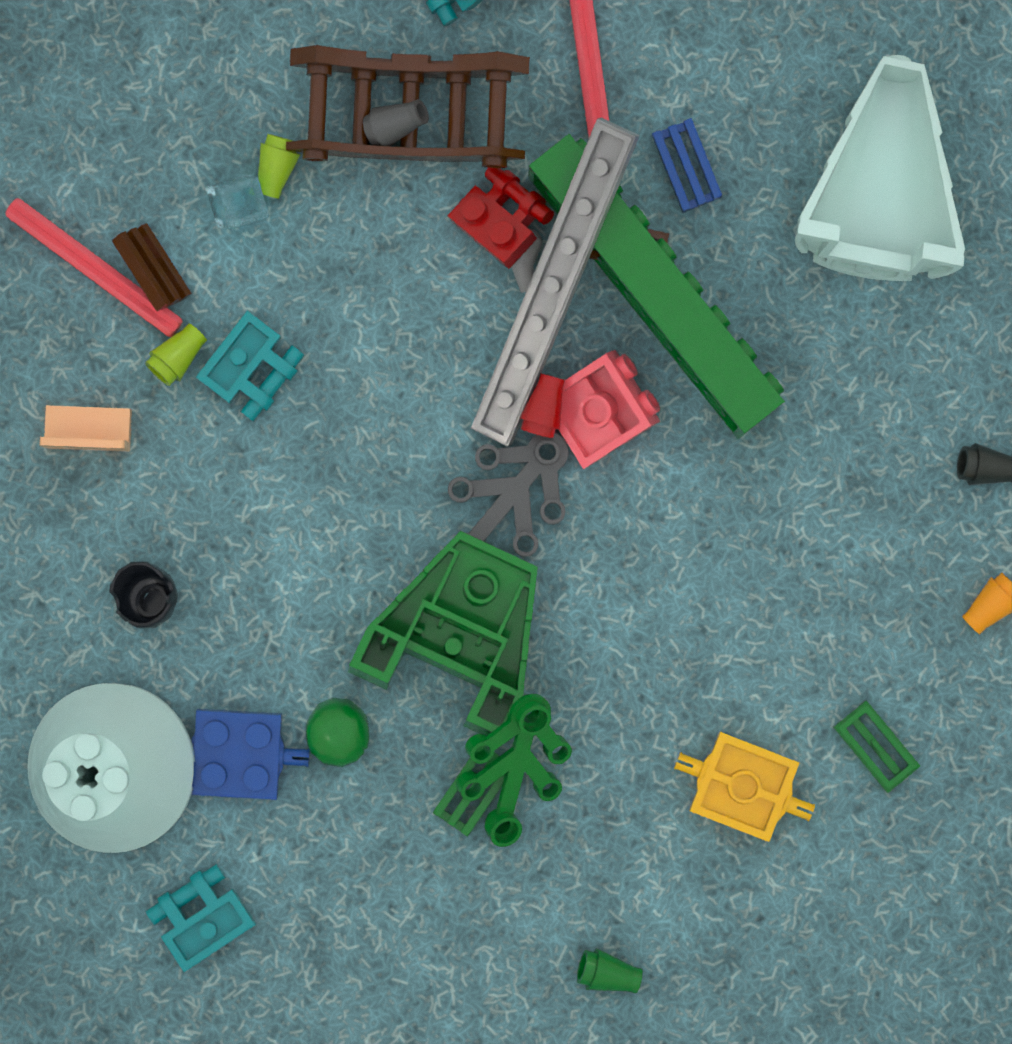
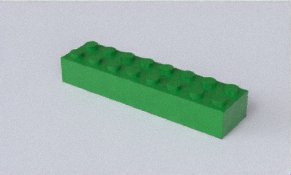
(668, 300)

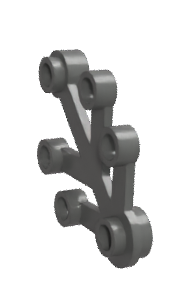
(515, 490)

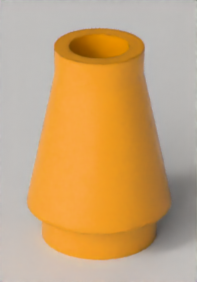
(991, 604)

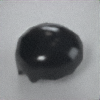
(131, 587)

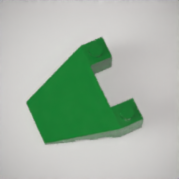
(465, 617)

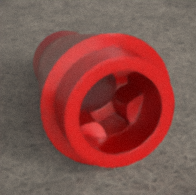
(544, 407)

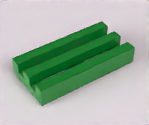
(853, 718)
(453, 819)

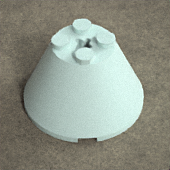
(111, 767)

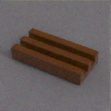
(151, 267)

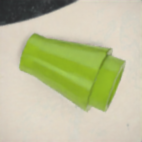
(275, 165)
(175, 355)

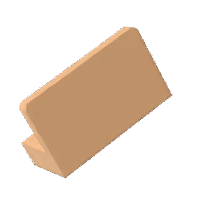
(87, 428)

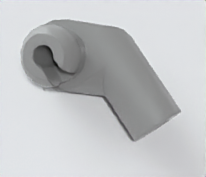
(523, 267)

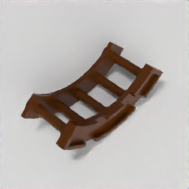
(411, 70)

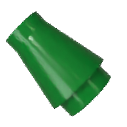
(607, 973)

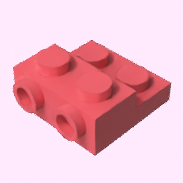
(605, 408)

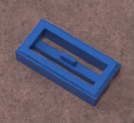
(674, 132)

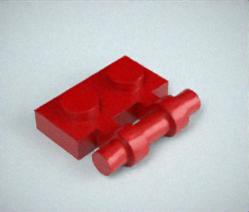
(492, 226)

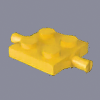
(744, 786)

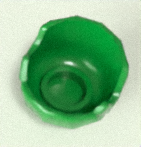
(337, 732)

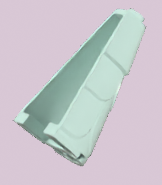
(886, 186)

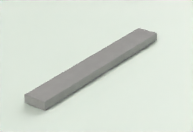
(555, 280)

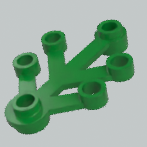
(514, 764)

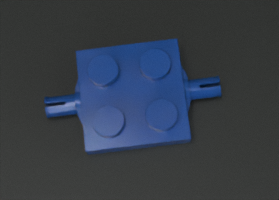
(240, 754)

